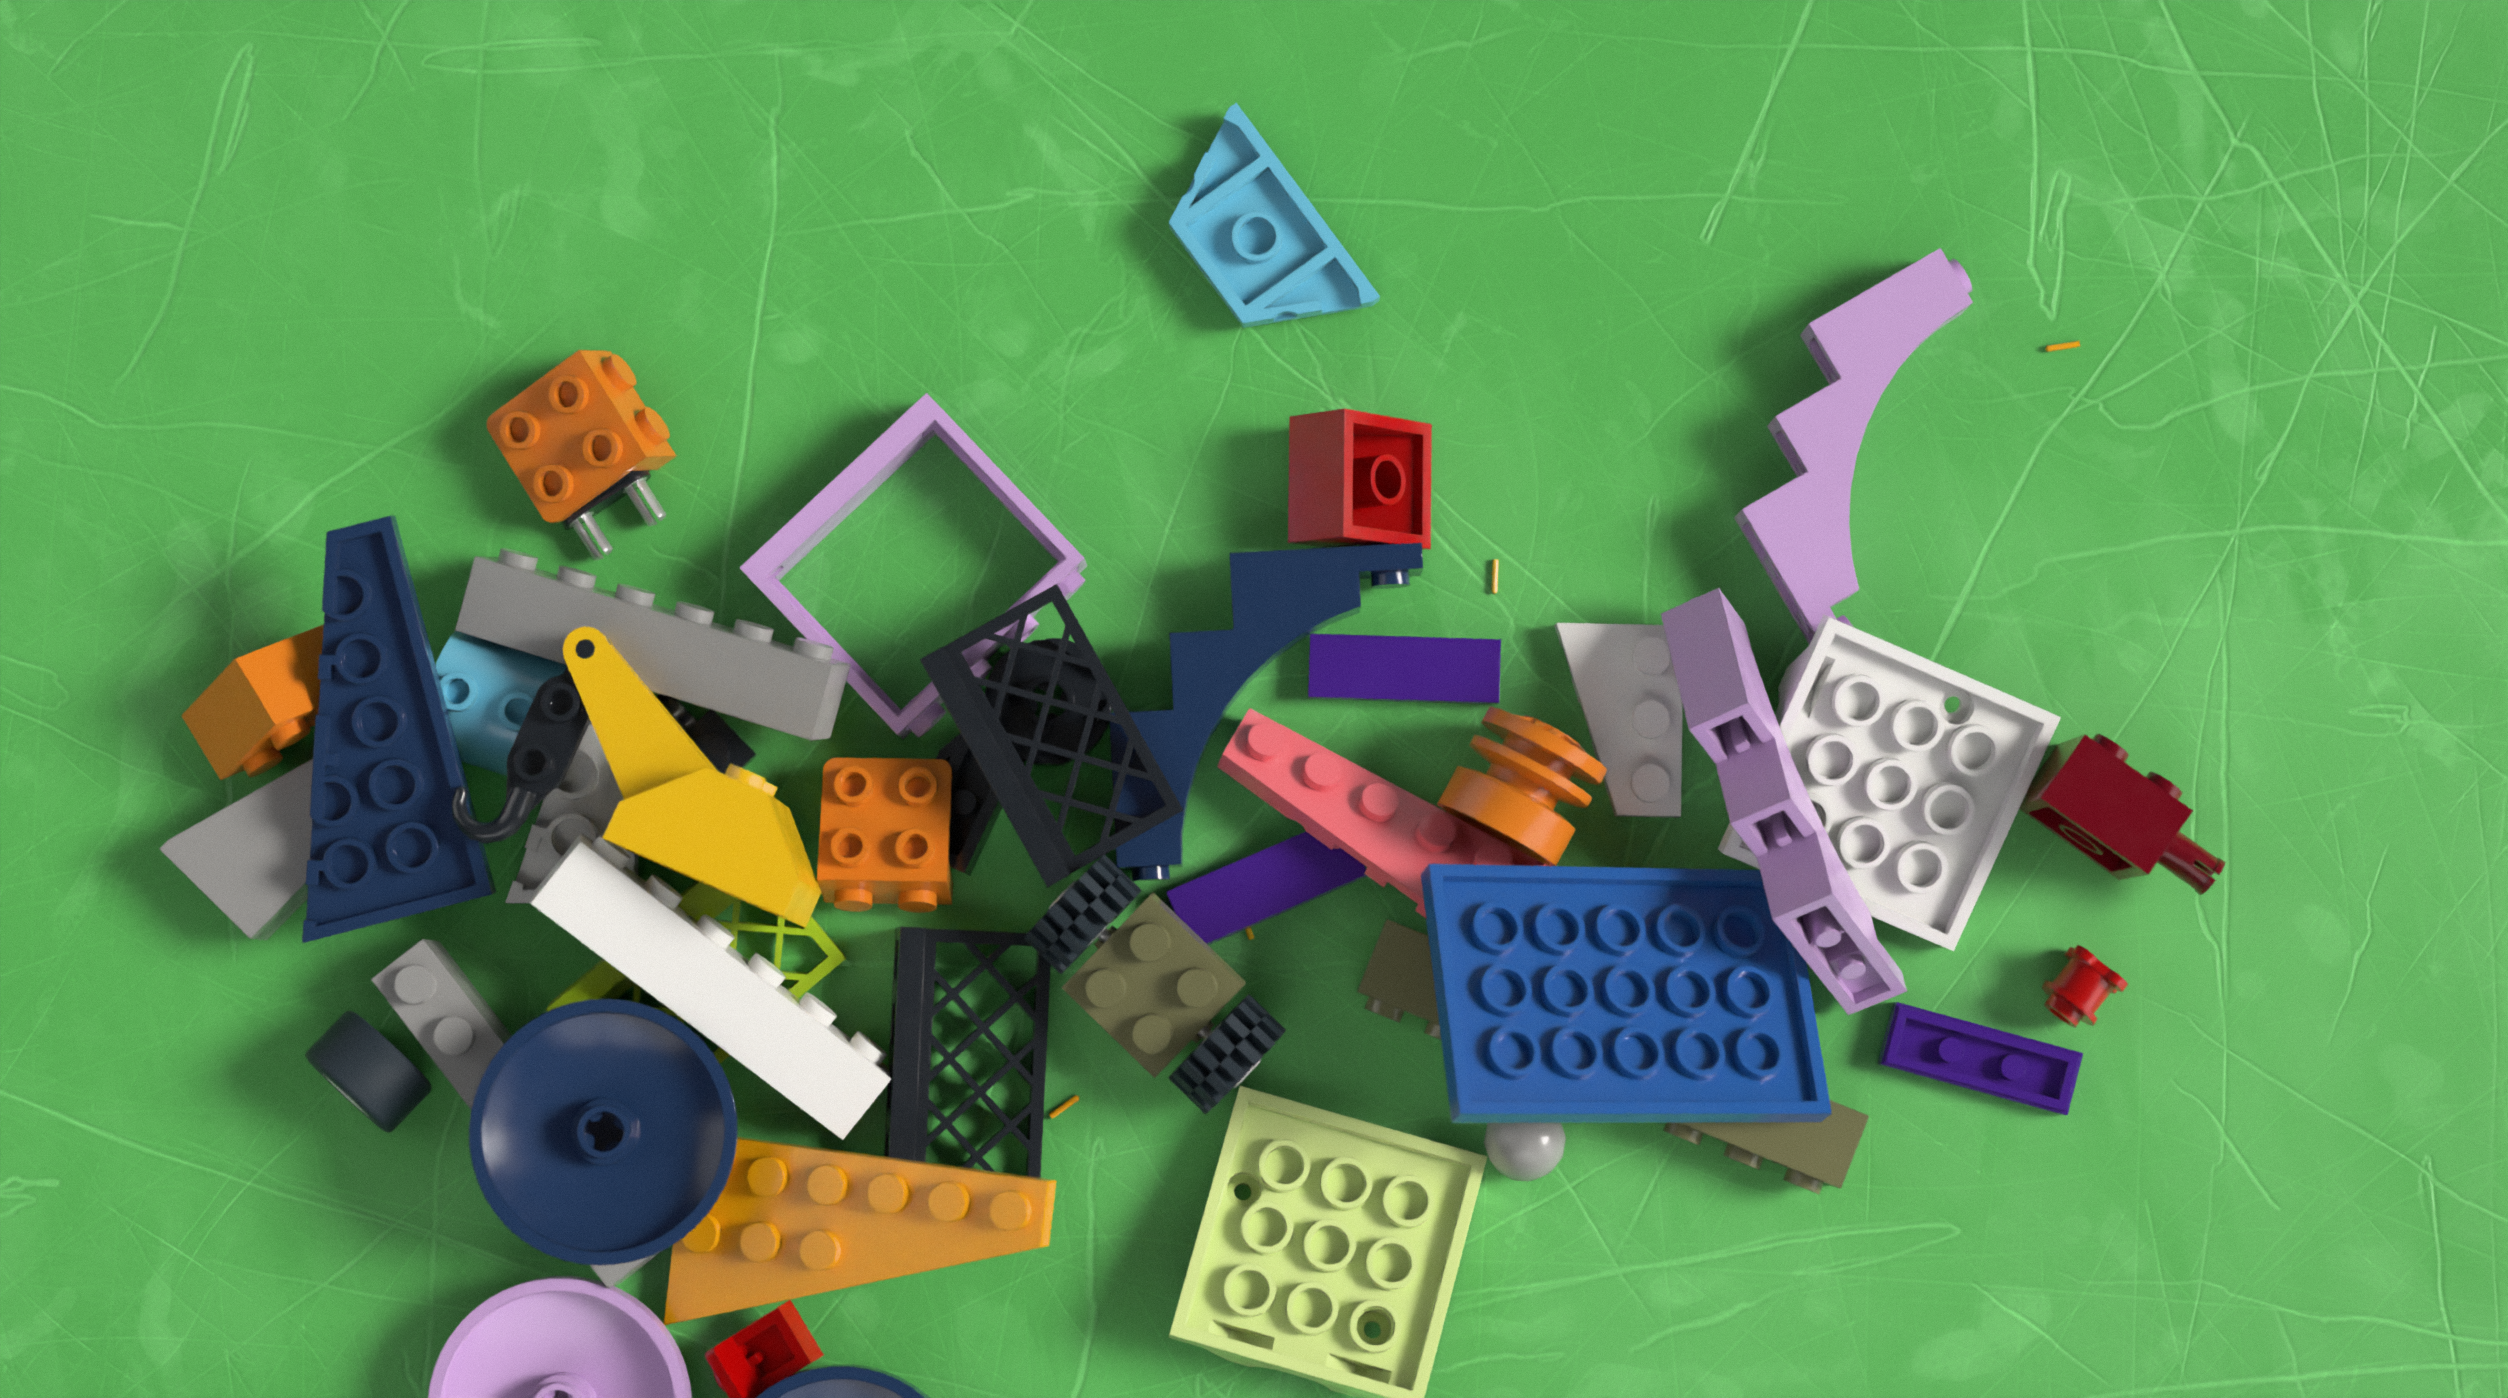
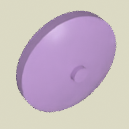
(561, 1343)

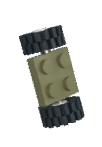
(1154, 984)

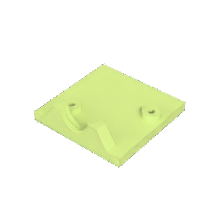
(1335, 1235)

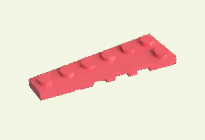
(1355, 808)

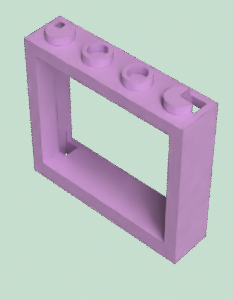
(847, 493)

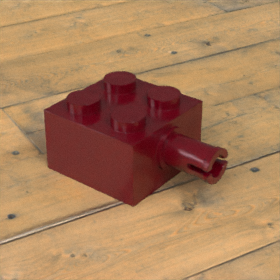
(2117, 813)

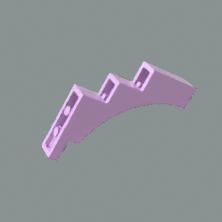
(1859, 346)
(1770, 806)

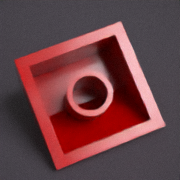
(1359, 480)

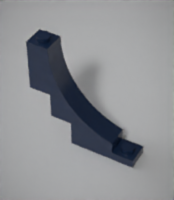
(1274, 606)

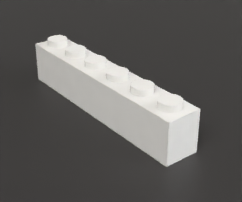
(713, 985)

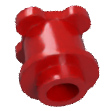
(2081, 988)

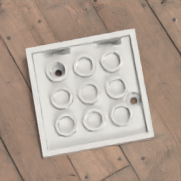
(1900, 782)

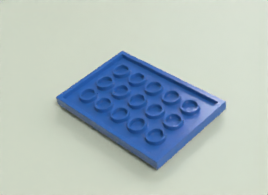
(1619, 997)

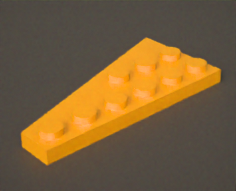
(837, 1219)

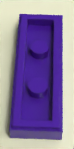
(1404, 669)
(1263, 886)
(1980, 1058)

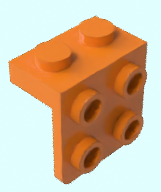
(579, 432)
(885, 833)

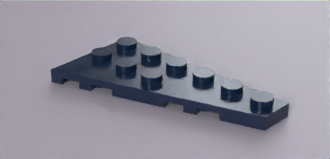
(382, 751)

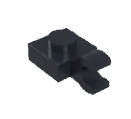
(711, 735)

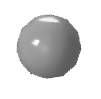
(1525, 1149)

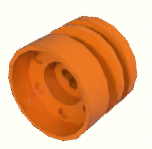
(1523, 785)

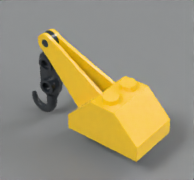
(675, 801)

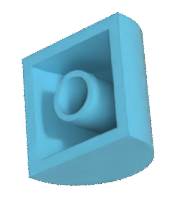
(489, 695)

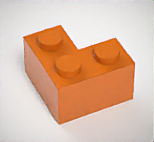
(259, 706)

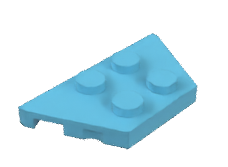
(1262, 235)

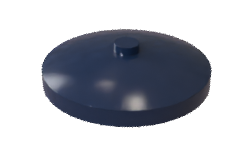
(603, 1132)

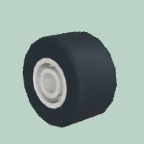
(368, 1071)

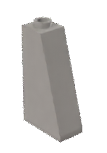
(253, 854)

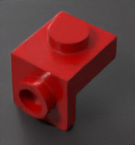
(763, 1353)

